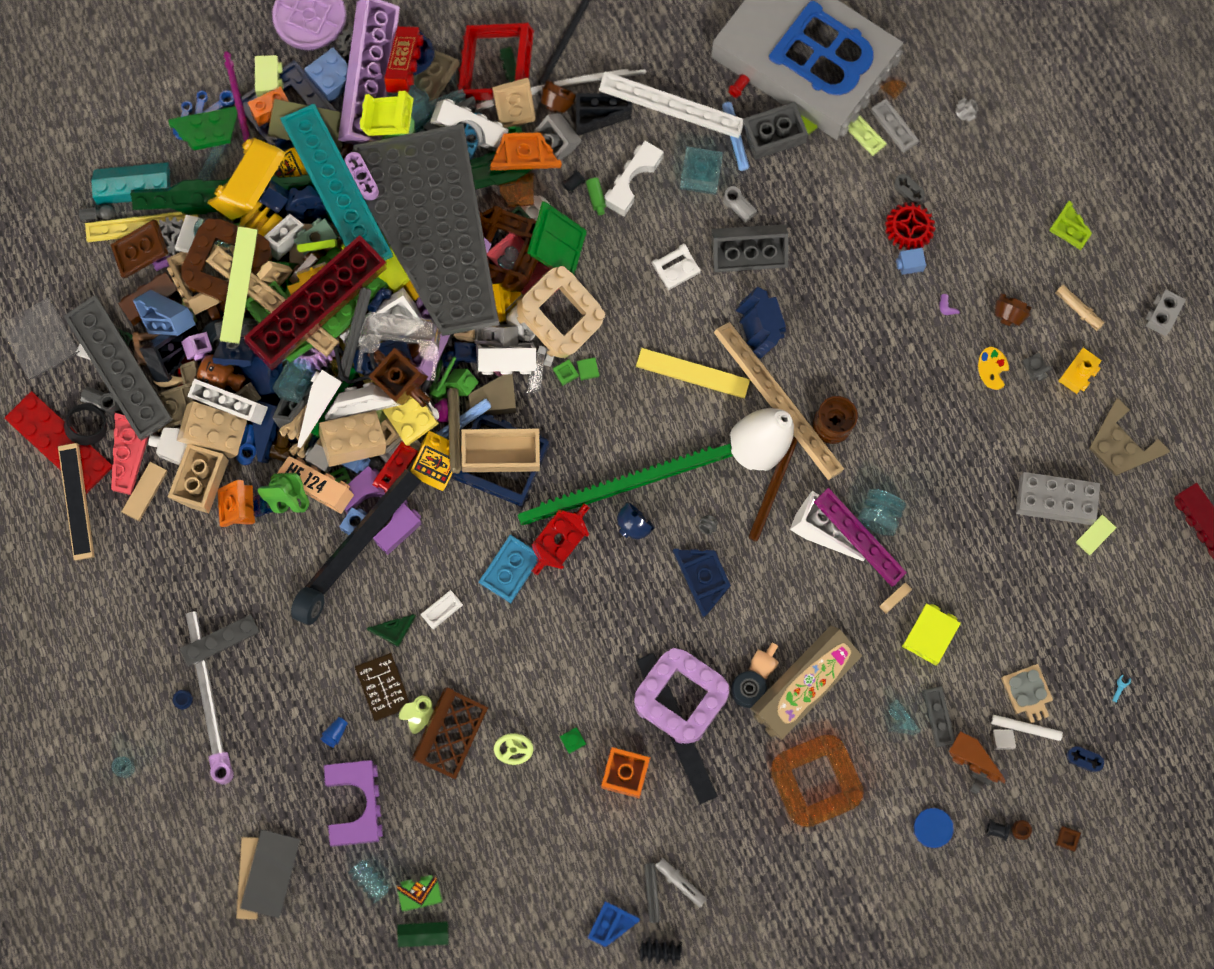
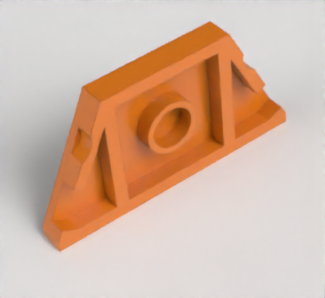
(524, 152)

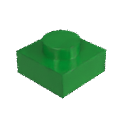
(572, 740)

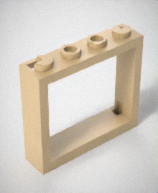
(200, 301)

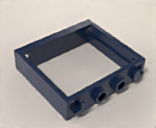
(493, 489)

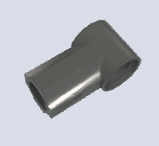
(99, 399)

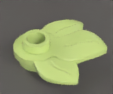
(416, 716)

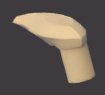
(175, 381)

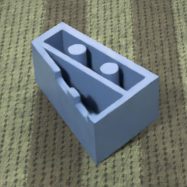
(163, 314)

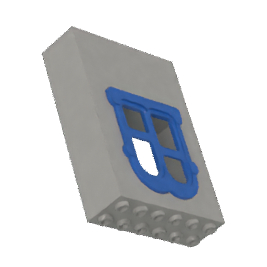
(764, 31)

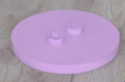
(309, 22)

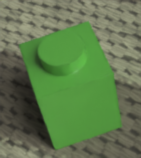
(462, 380)

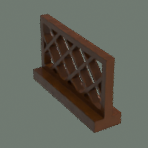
(434, 725)

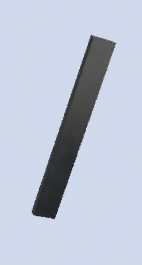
(364, 532)
(686, 752)

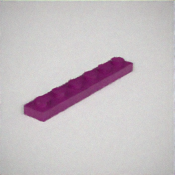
(859, 537)

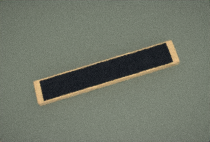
(76, 501)

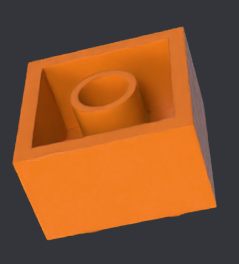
(625, 772)

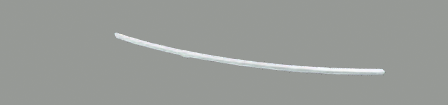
(563, 83)

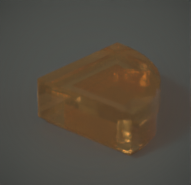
(894, 88)

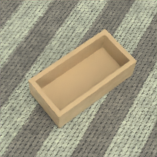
(500, 450)

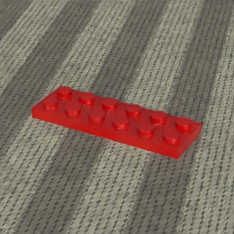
(46, 432)

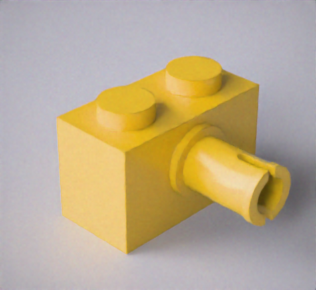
(1080, 370)

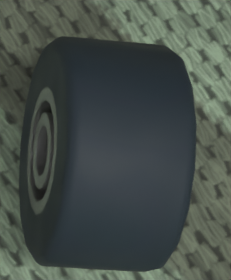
(307, 605)
(742, 688)

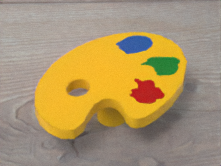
(992, 362)

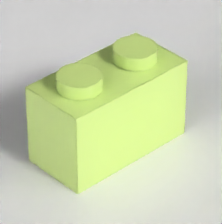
(267, 74)

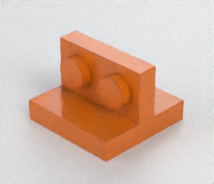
(235, 504)

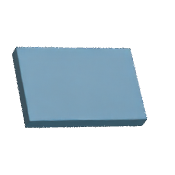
(509, 569)

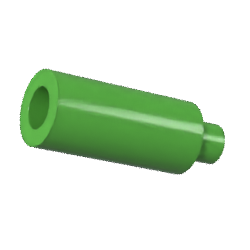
(596, 195)

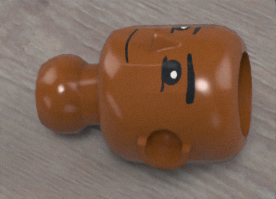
(219, 375)

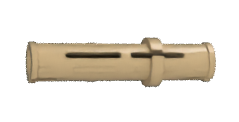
(1077, 305)

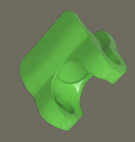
(286, 489)

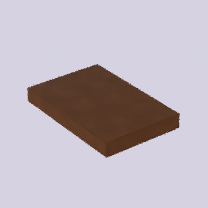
(139, 249)

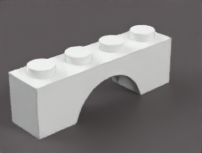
(488, 132)
(645, 160)

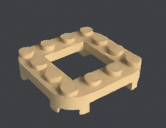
(542, 327)

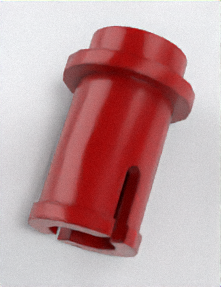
(736, 89)

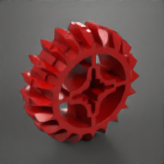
(925, 226)

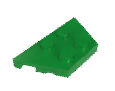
(206, 128)

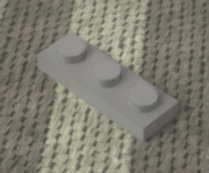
(894, 125)

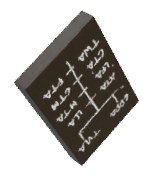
(382, 686)

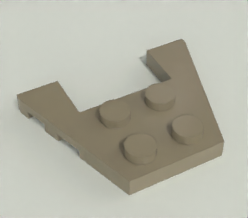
(176, 398)
(1117, 449)

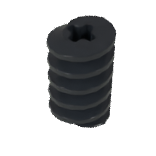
(660, 951)

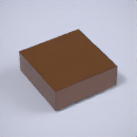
(1068, 838)

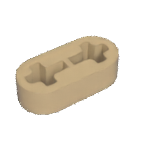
(895, 598)

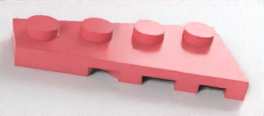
(127, 454)

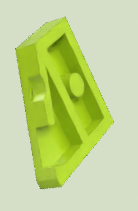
(1071, 227)

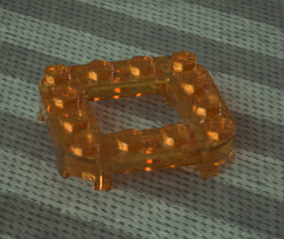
(790, 793)

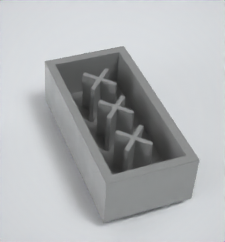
(1058, 498)

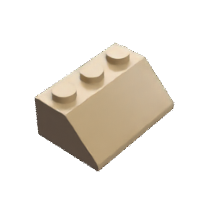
(198, 478)

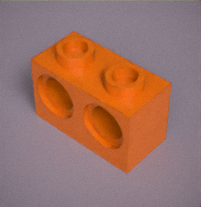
(262, 106)

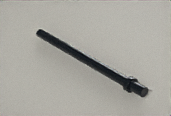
(565, 39)

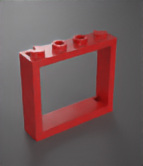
(474, 32)

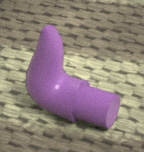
(944, 306)

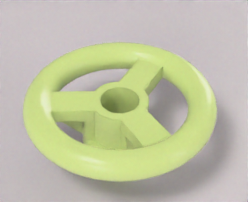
(514, 746)

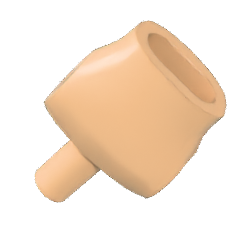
(764, 662)

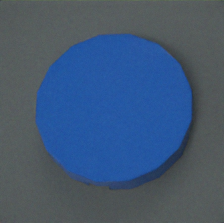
(933, 828)

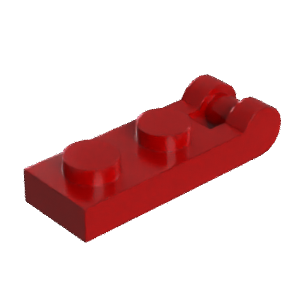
(395, 466)

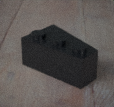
(599, 111)
(165, 354)

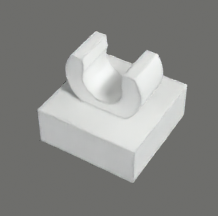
(548, 359)

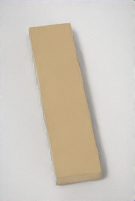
(248, 848)

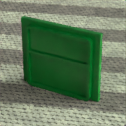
(556, 239)

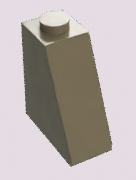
(499, 394)

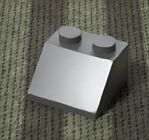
(558, 135)

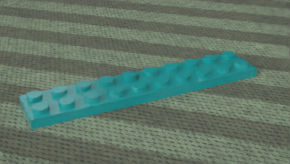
(333, 179)

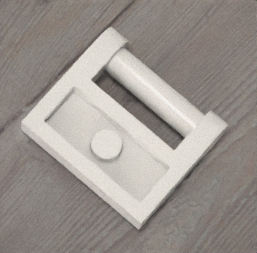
(680, 271)

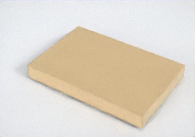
(514, 103)

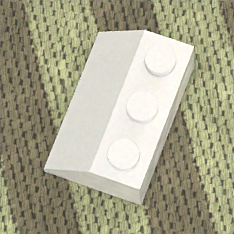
(506, 359)

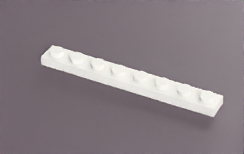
(671, 104)

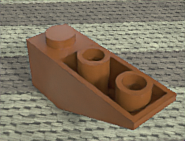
(970, 752)

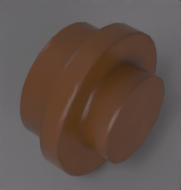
(1021, 830)

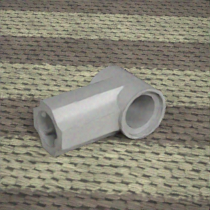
(739, 205)

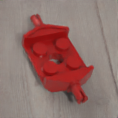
(572, 531)

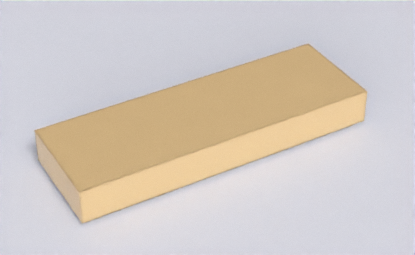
(144, 491)

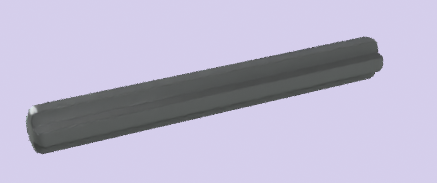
(355, 331)

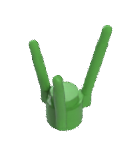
(439, 389)

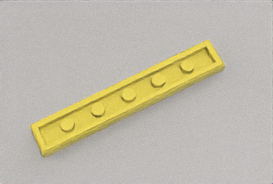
(121, 227)
(693, 373)

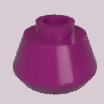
(442, 407)

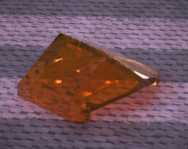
(519, 191)

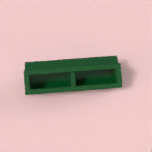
(423, 934)

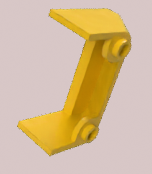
(248, 179)

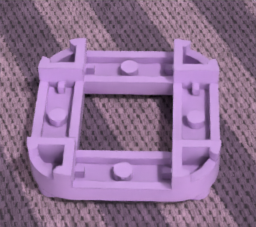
(665, 719)

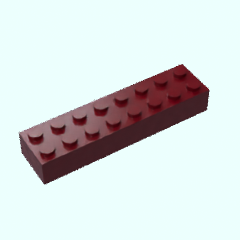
(315, 302)

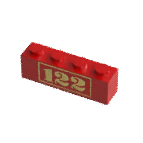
(403, 59)

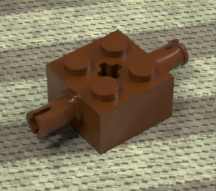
(399, 388)

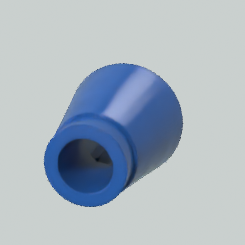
(334, 732)

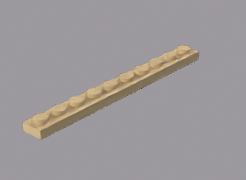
(778, 399)

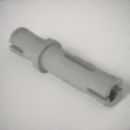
(677, 879)

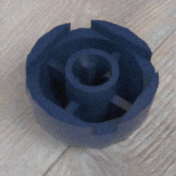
(633, 523)

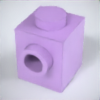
(197, 346)

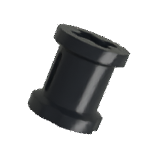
(573, 181)
(998, 830)

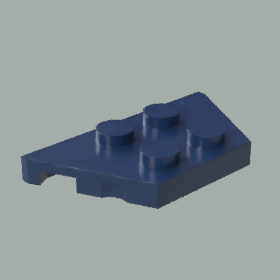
(703, 576)

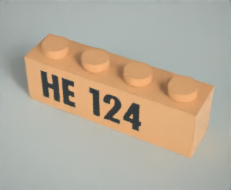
(319, 486)

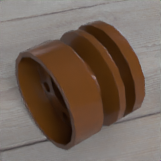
(843, 414)

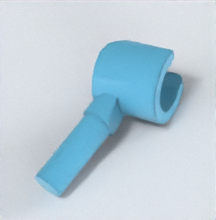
(1121, 686)

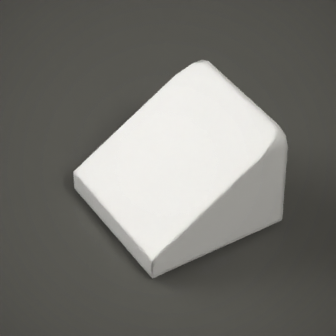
(1003, 739)

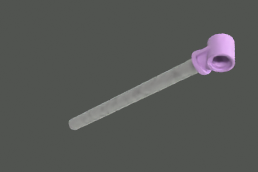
(219, 758)

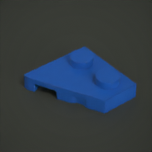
(611, 924)

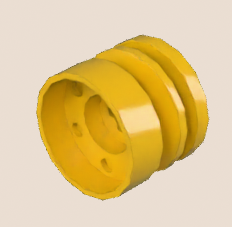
(258, 220)

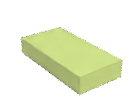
(1096, 534)

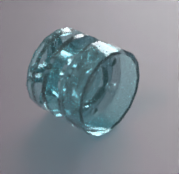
(882, 512)

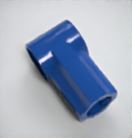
(247, 444)

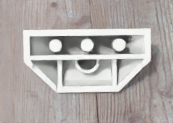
(359, 401)

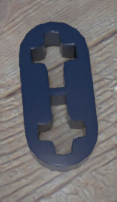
(1083, 763)

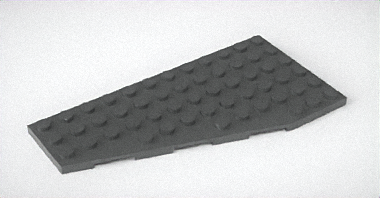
(434, 223)

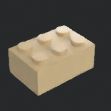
(212, 429)
(352, 438)

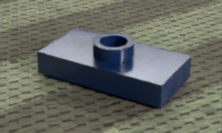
(465, 352)

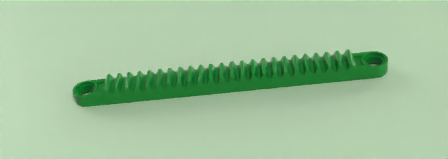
(625, 484)

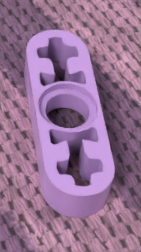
(361, 169)

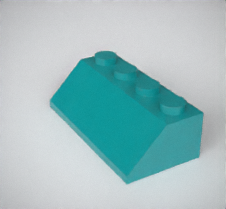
(116, 183)

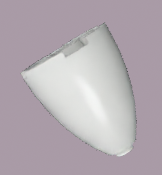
(762, 438)

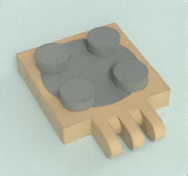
(1028, 692)

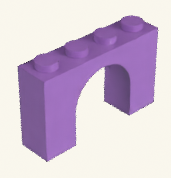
(403, 521)
(366, 827)

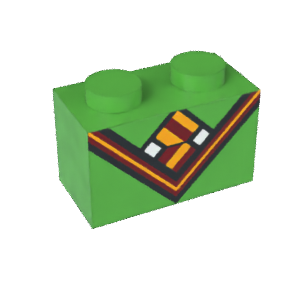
(419, 893)

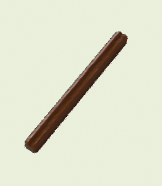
(771, 493)

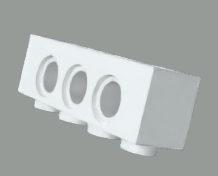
(227, 401)

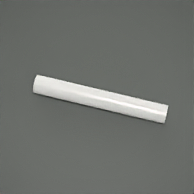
(1027, 727)

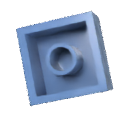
(329, 74)

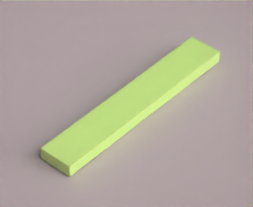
(238, 285)

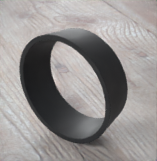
(81, 439)

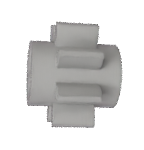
(967, 109)

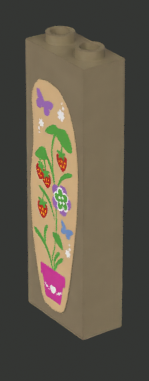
(805, 682)

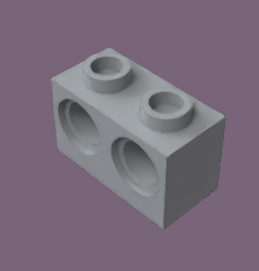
(1168, 314)
(499, 335)

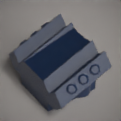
(761, 321)

